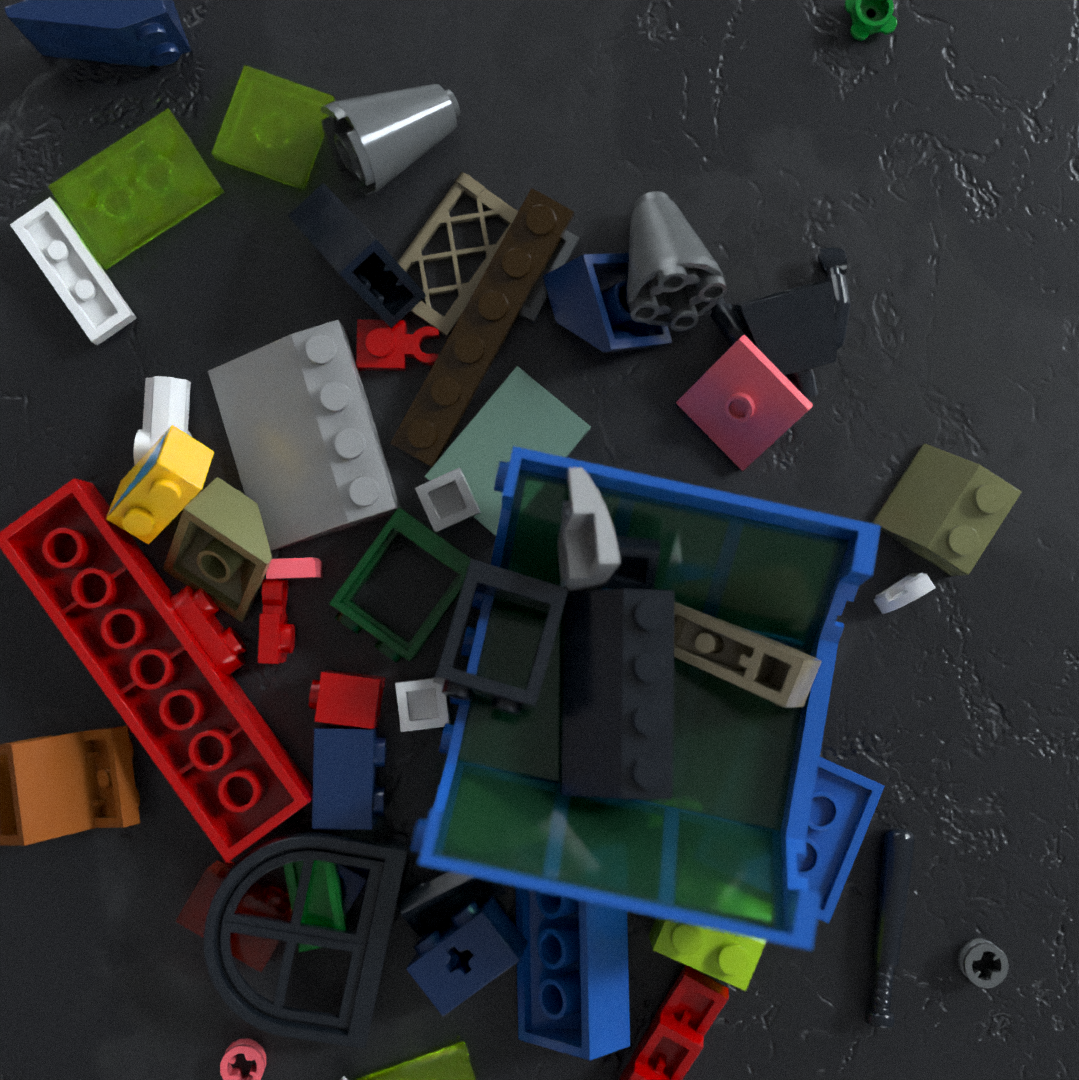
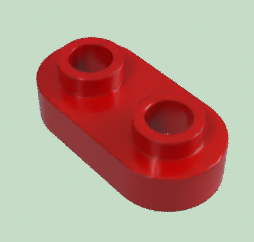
(197, 613)

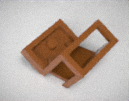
(66, 785)

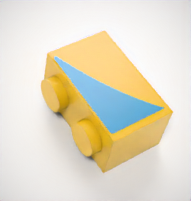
(160, 485)

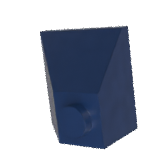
(592, 303)

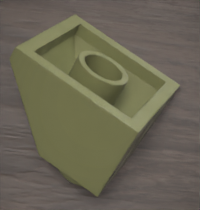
(221, 548)

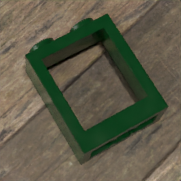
(357, 618)

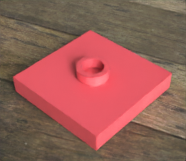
(744, 403)

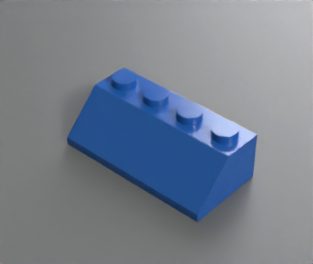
(572, 975)

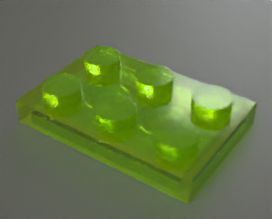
(136, 189)

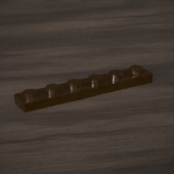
(483, 327)

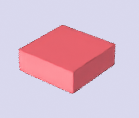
(295, 568)

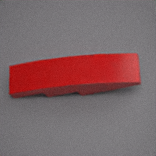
(677, 1028)

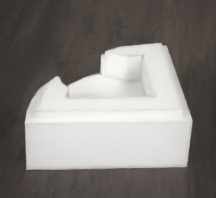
(904, 592)

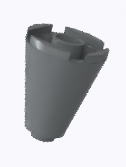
(387, 132)

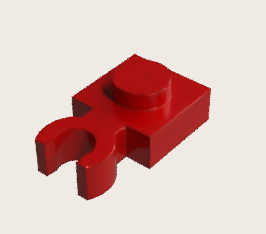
(387, 348)
(275, 633)

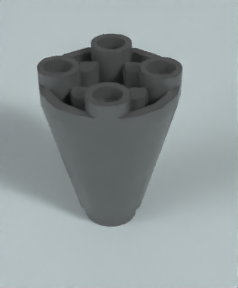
(669, 267)

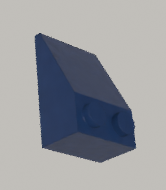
(103, 30)

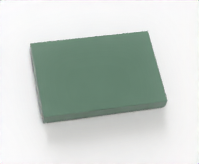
(517, 416)

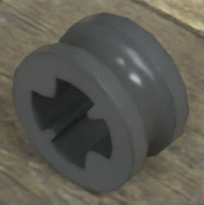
(991, 975)

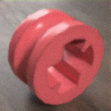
(252, 1051)

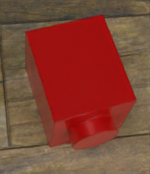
(347, 699)

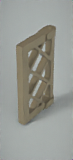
(440, 217)

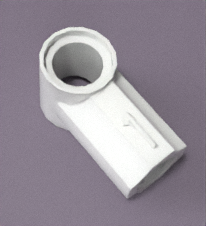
(164, 405)

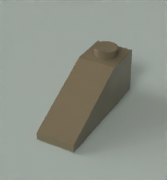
(743, 657)

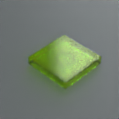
(272, 127)

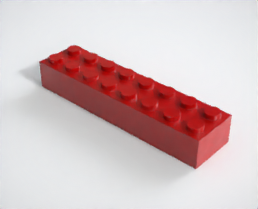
(154, 669)

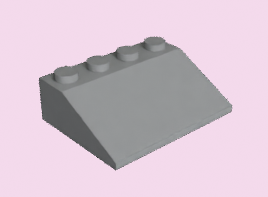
(304, 436)

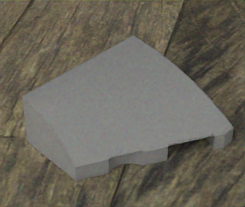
(586, 537)

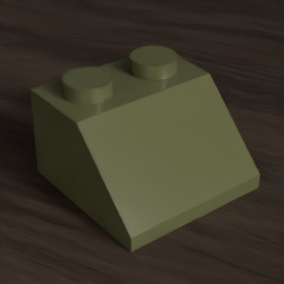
(946, 509)

